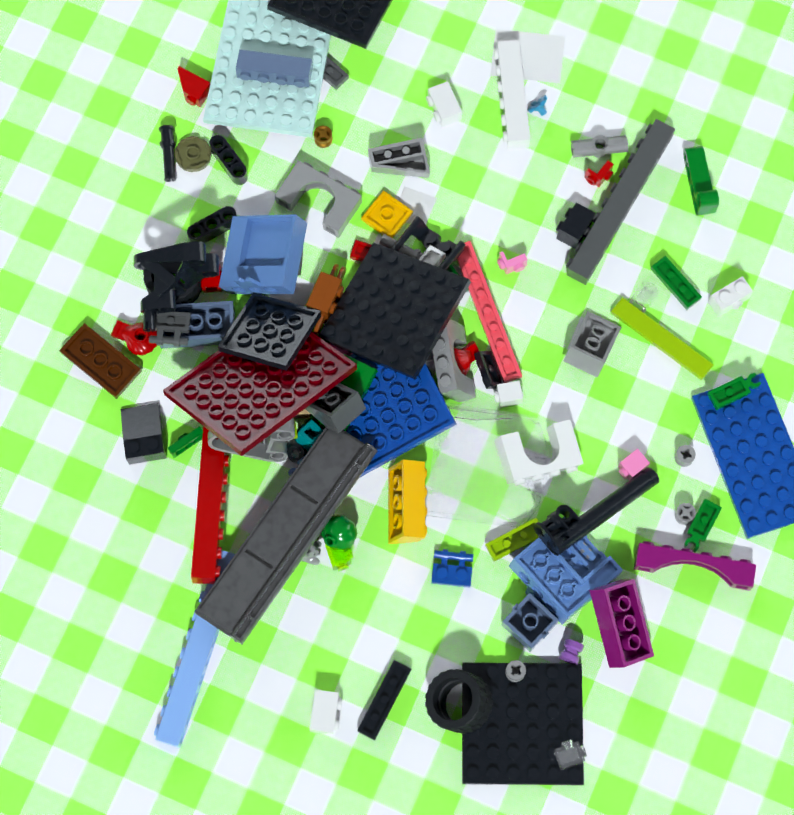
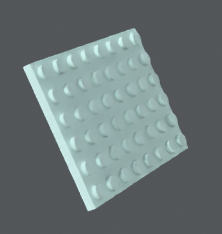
(259, 104)

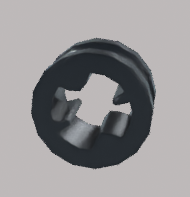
(290, 452)

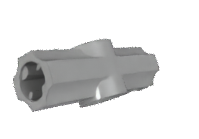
(611, 145)

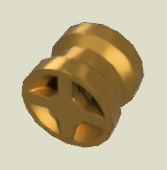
(323, 132)

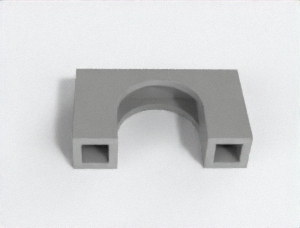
(304, 178)
(449, 377)

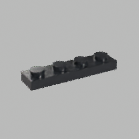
(384, 700)

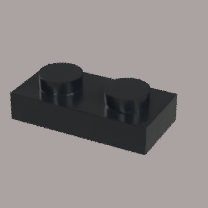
(488, 369)

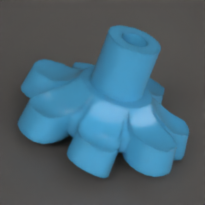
(538, 106)

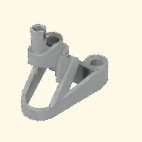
(271, 450)

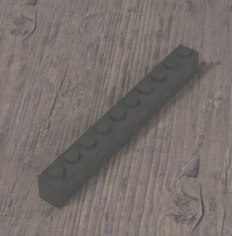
(620, 202)

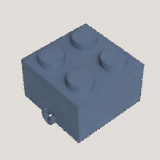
(529, 622)

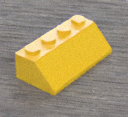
(407, 502)

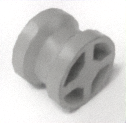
(683, 459)
(686, 510)
(512, 671)

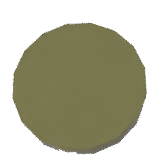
(193, 154)

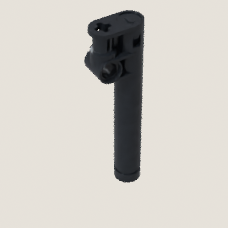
(563, 533)

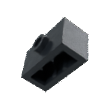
(575, 225)

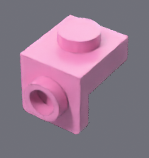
(515, 264)

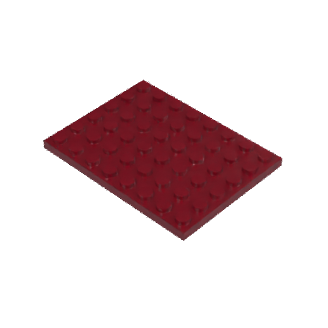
(251, 400)

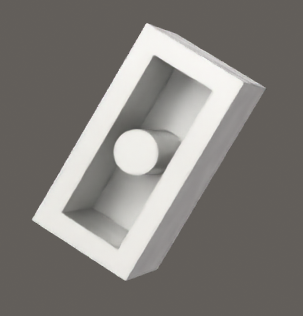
(444, 104)
(324, 712)

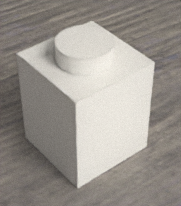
(508, 394)

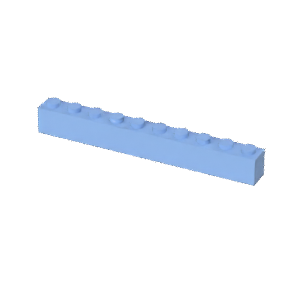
(189, 674)

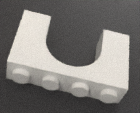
(519, 467)

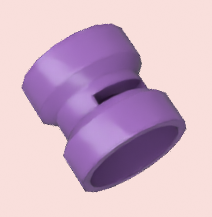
(571, 652)

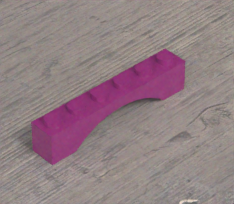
(735, 573)

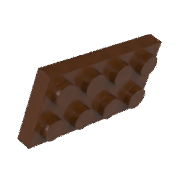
(100, 361)

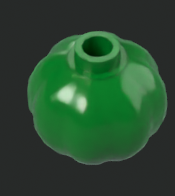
(339, 532)

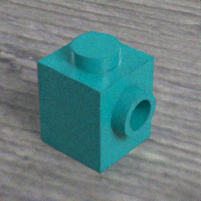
(308, 434)

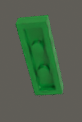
(676, 282)

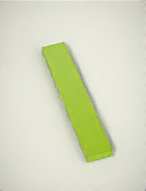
(662, 338)

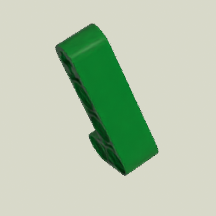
(703, 196)

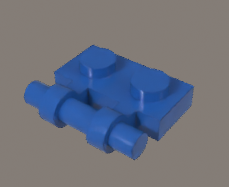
(451, 574)

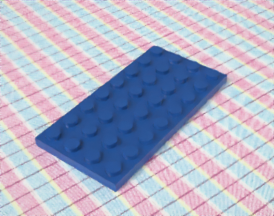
(752, 457)

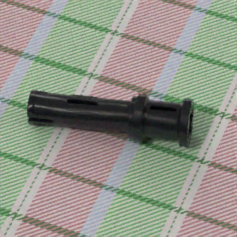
(168, 144)

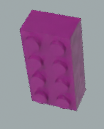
(621, 623)

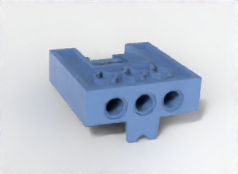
(263, 254)
(565, 579)

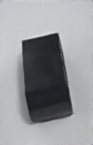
(231, 167)
(217, 218)

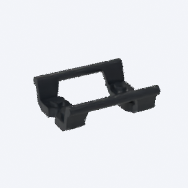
(429, 237)

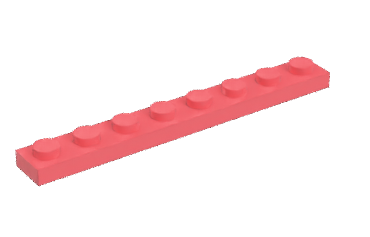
(488, 315)

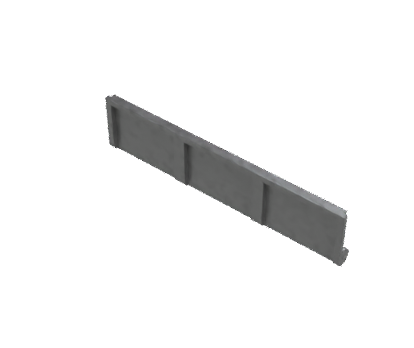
(285, 533)

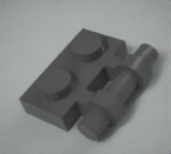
(171, 322)

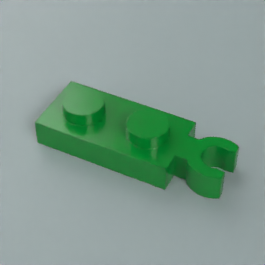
(732, 391)
(702, 523)

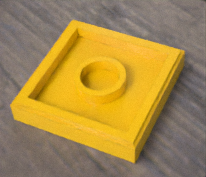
(387, 215)

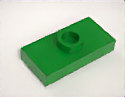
(185, 442)

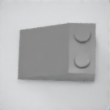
(592, 344)

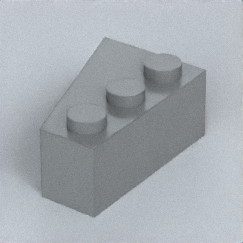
(400, 158)

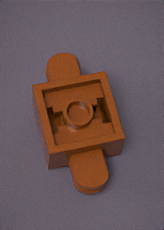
(326, 294)

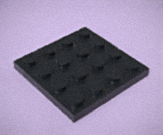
(269, 331)

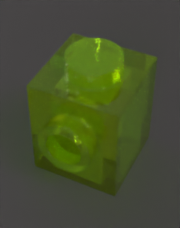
(339, 558)

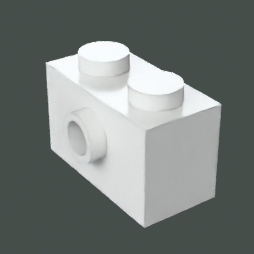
(730, 297)

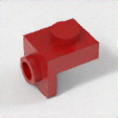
(598, 178)

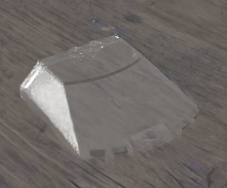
(468, 473)

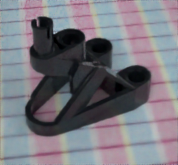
(185, 260)

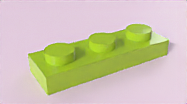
(512, 540)

